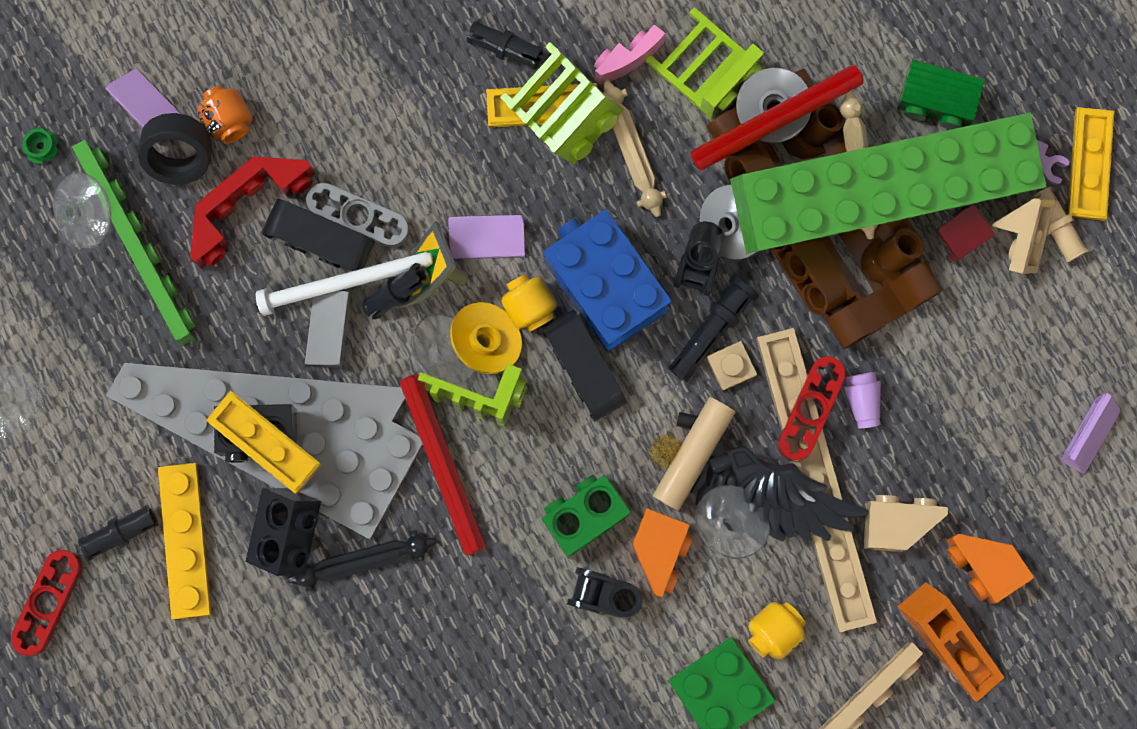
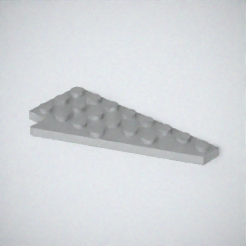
(337, 423)

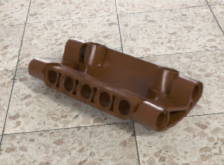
(815, 267)

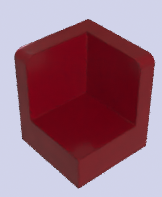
(964, 232)

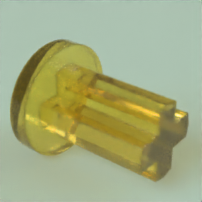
(664, 450)

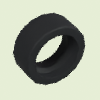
(180, 128)

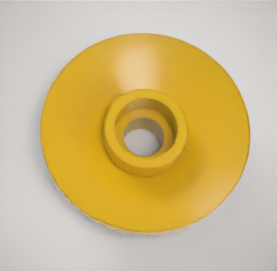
(495, 328)

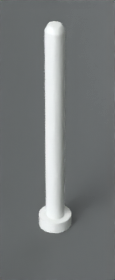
(268, 301)

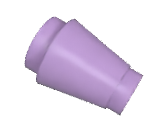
(864, 398)

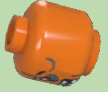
(224, 114)

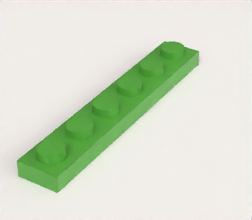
(143, 256)

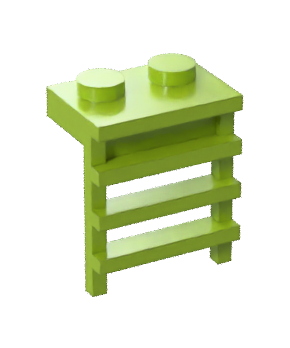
(722, 86)
(577, 120)
(509, 394)

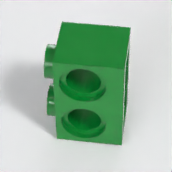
(591, 523)

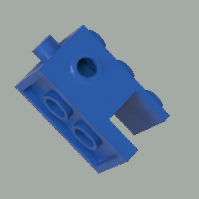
(605, 279)

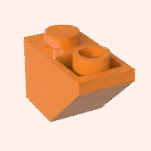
(657, 548)
(994, 565)

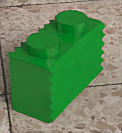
(940, 95)

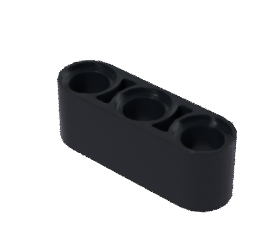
(316, 234)
(584, 365)

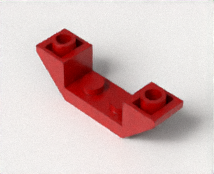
(287, 174)

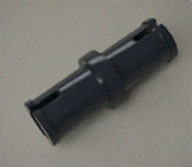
(505, 45)
(396, 291)
(118, 532)

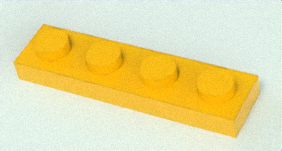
(184, 541)

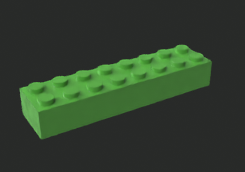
(887, 182)

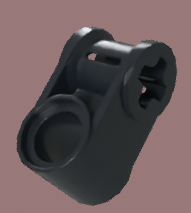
(699, 263)
(602, 594)

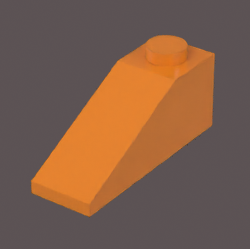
(951, 640)

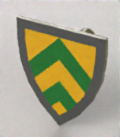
(442, 267)

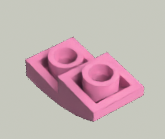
(622, 61)

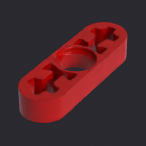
(813, 379)
(43, 633)

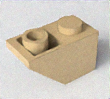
(899, 525)

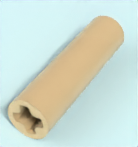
(694, 454)

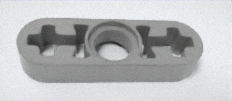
(336, 195)

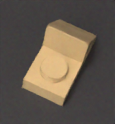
(1031, 224)

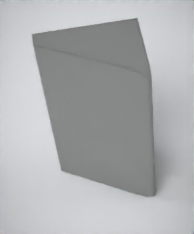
(328, 329)

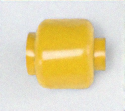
(529, 302)
(776, 630)

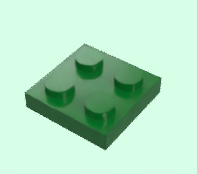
(721, 688)

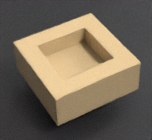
(731, 366)

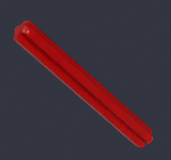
(777, 117)
(442, 465)

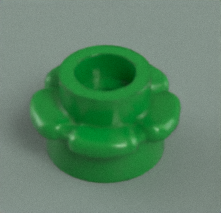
(31, 142)

